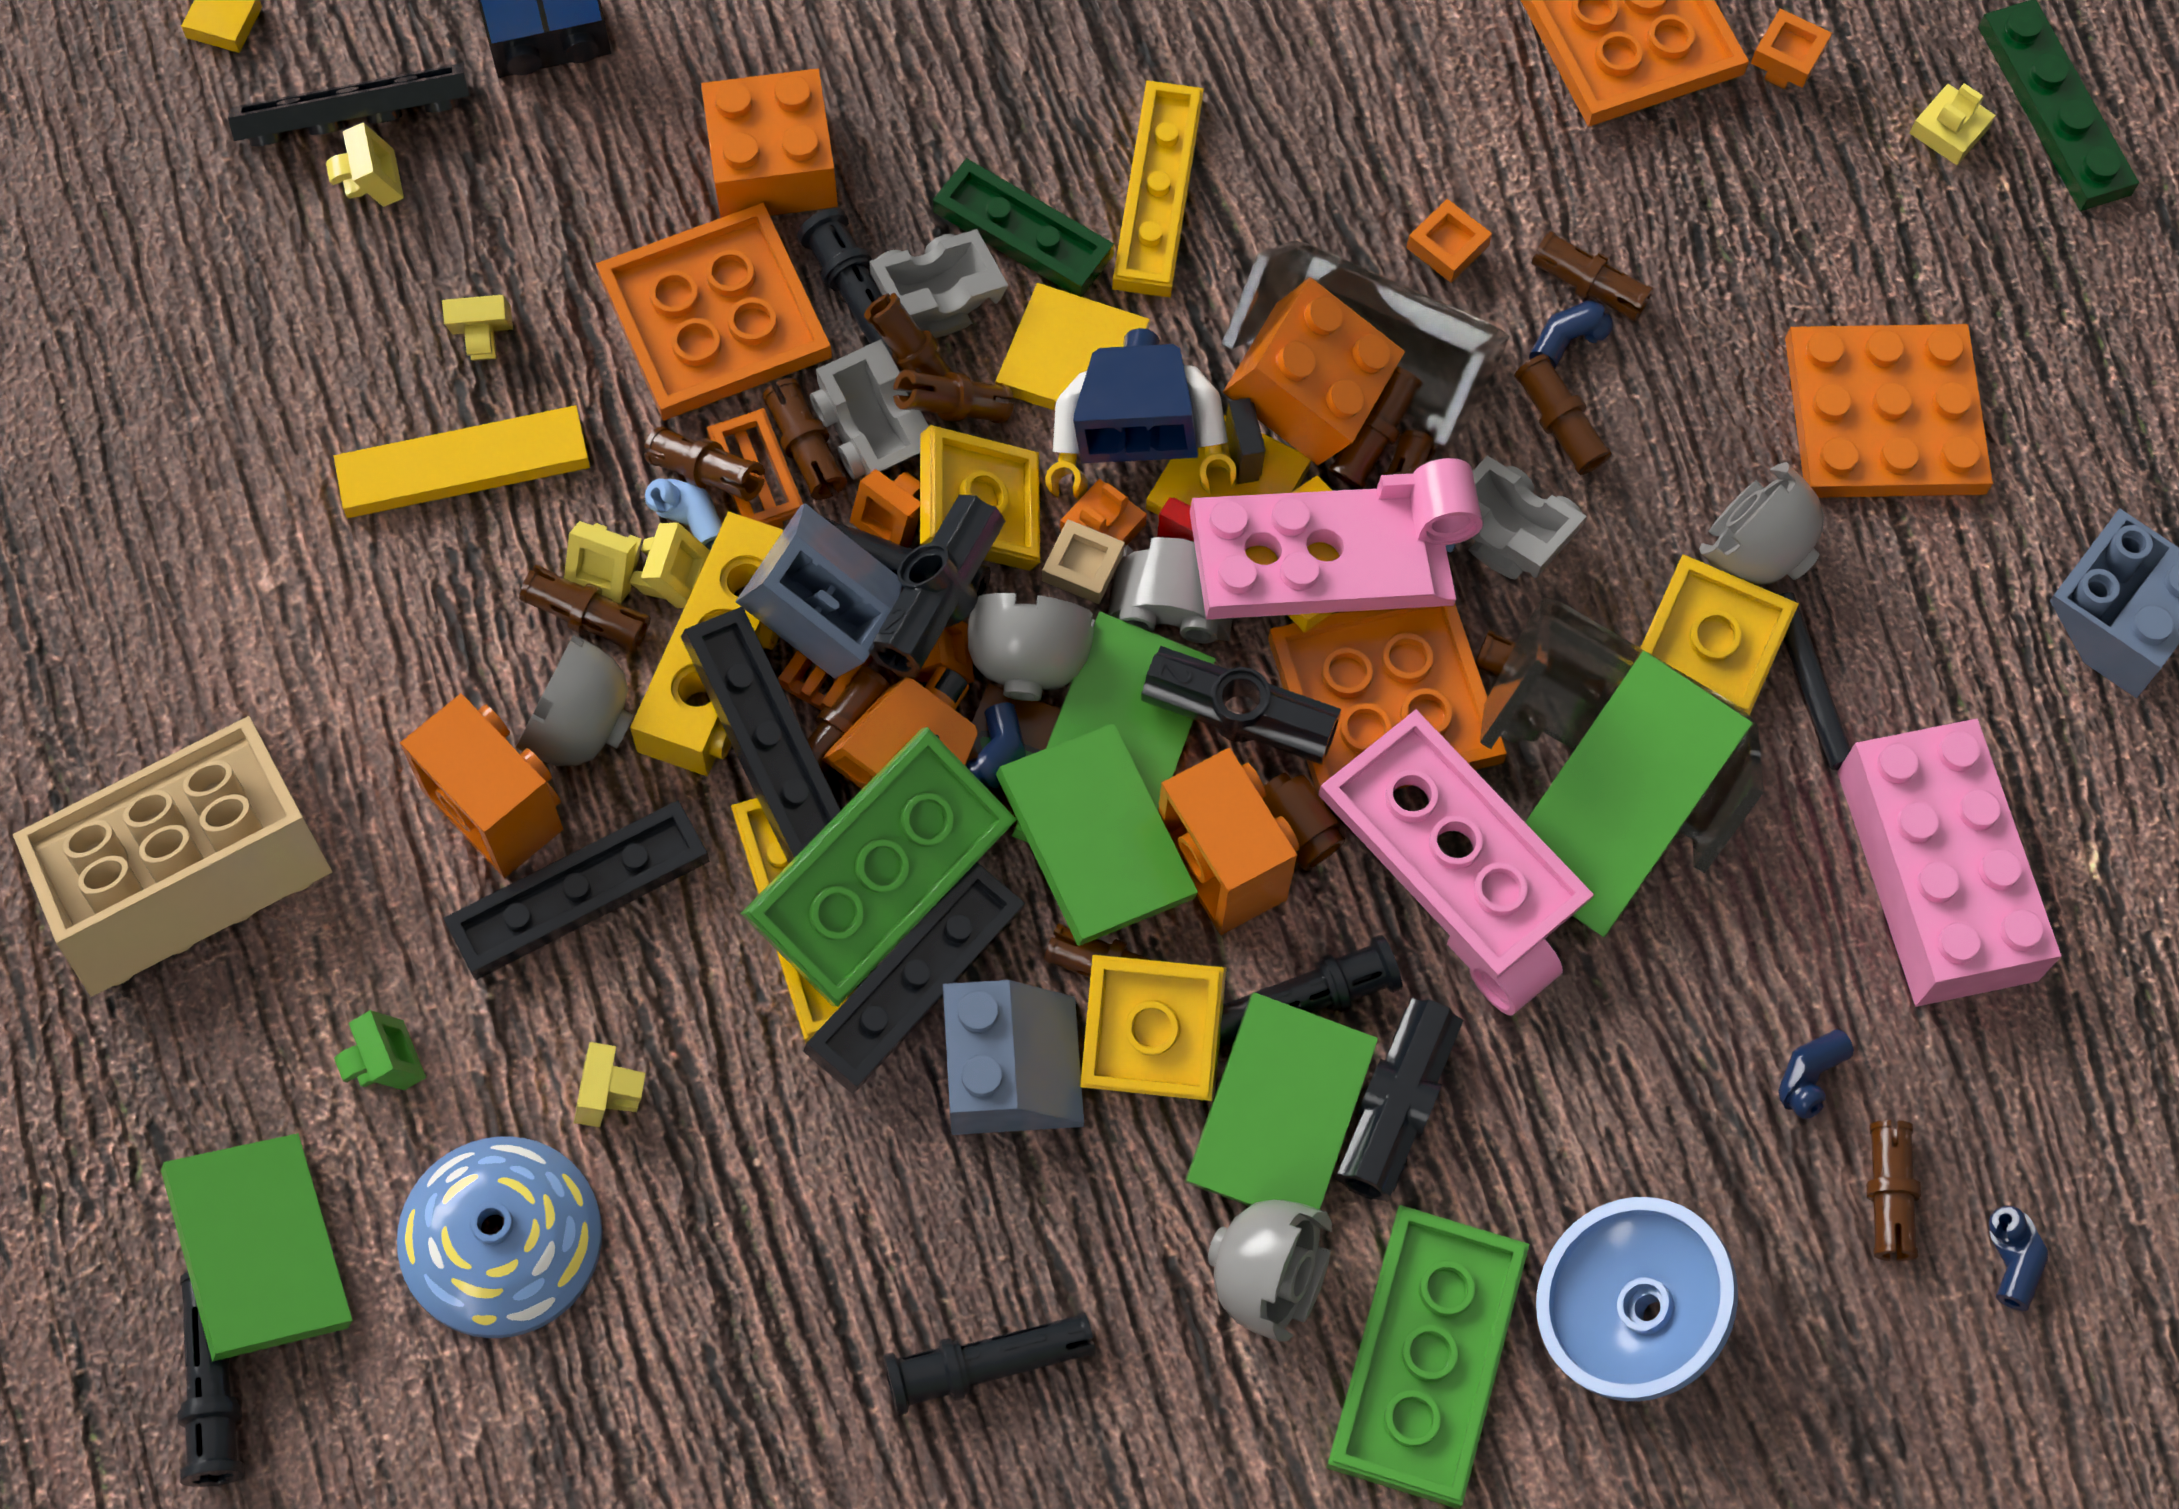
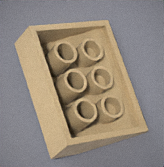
(169, 856)

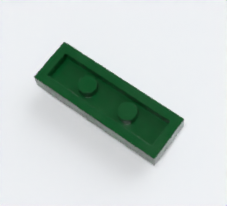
(1023, 227)

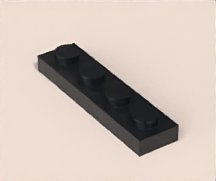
(327, 108)
(762, 728)
(576, 890)
(913, 978)

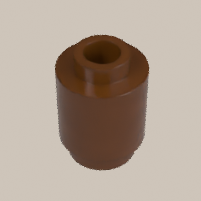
(1307, 815)

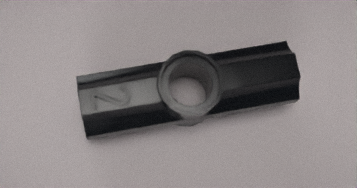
(937, 586)
(1202, 689)
(1399, 1099)

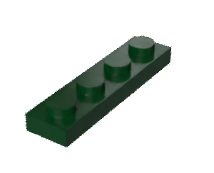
(2058, 105)

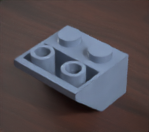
(821, 593)
(2123, 603)

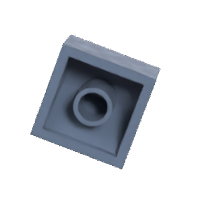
(1011, 1058)

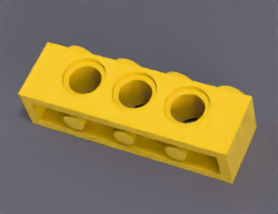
(664, 722)

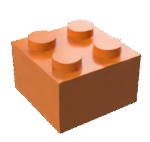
(770, 143)
(1315, 371)
(484, 784)
(1229, 839)

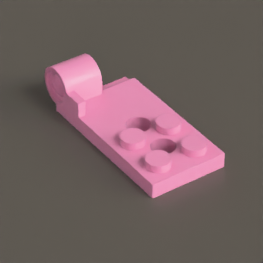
(1385, 538)
(1494, 900)

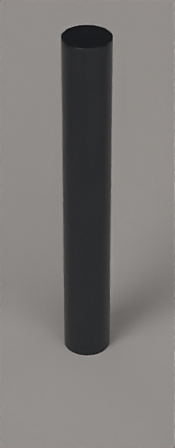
(1816, 690)

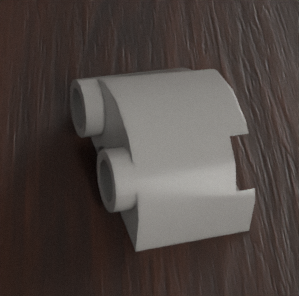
(942, 283)
(860, 403)
(1518, 526)
(1164, 589)

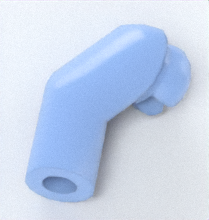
(685, 505)

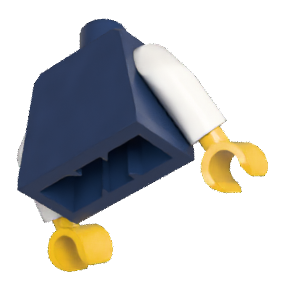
(1137, 407)

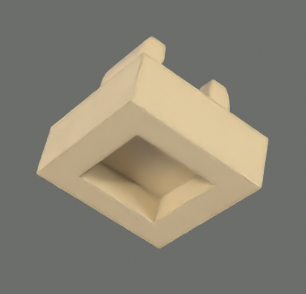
(1083, 561)

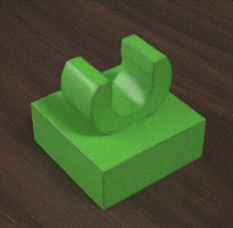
(382, 1053)

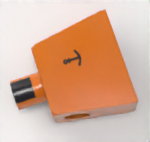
(897, 719)

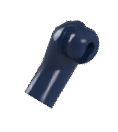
(1562, 327)
(1004, 747)
(1805, 1066)
(2021, 1253)

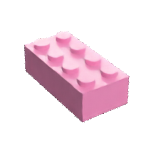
(1947, 862)

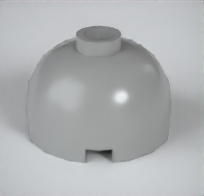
(1768, 530)
(1029, 644)
(579, 708)
(1270, 1265)

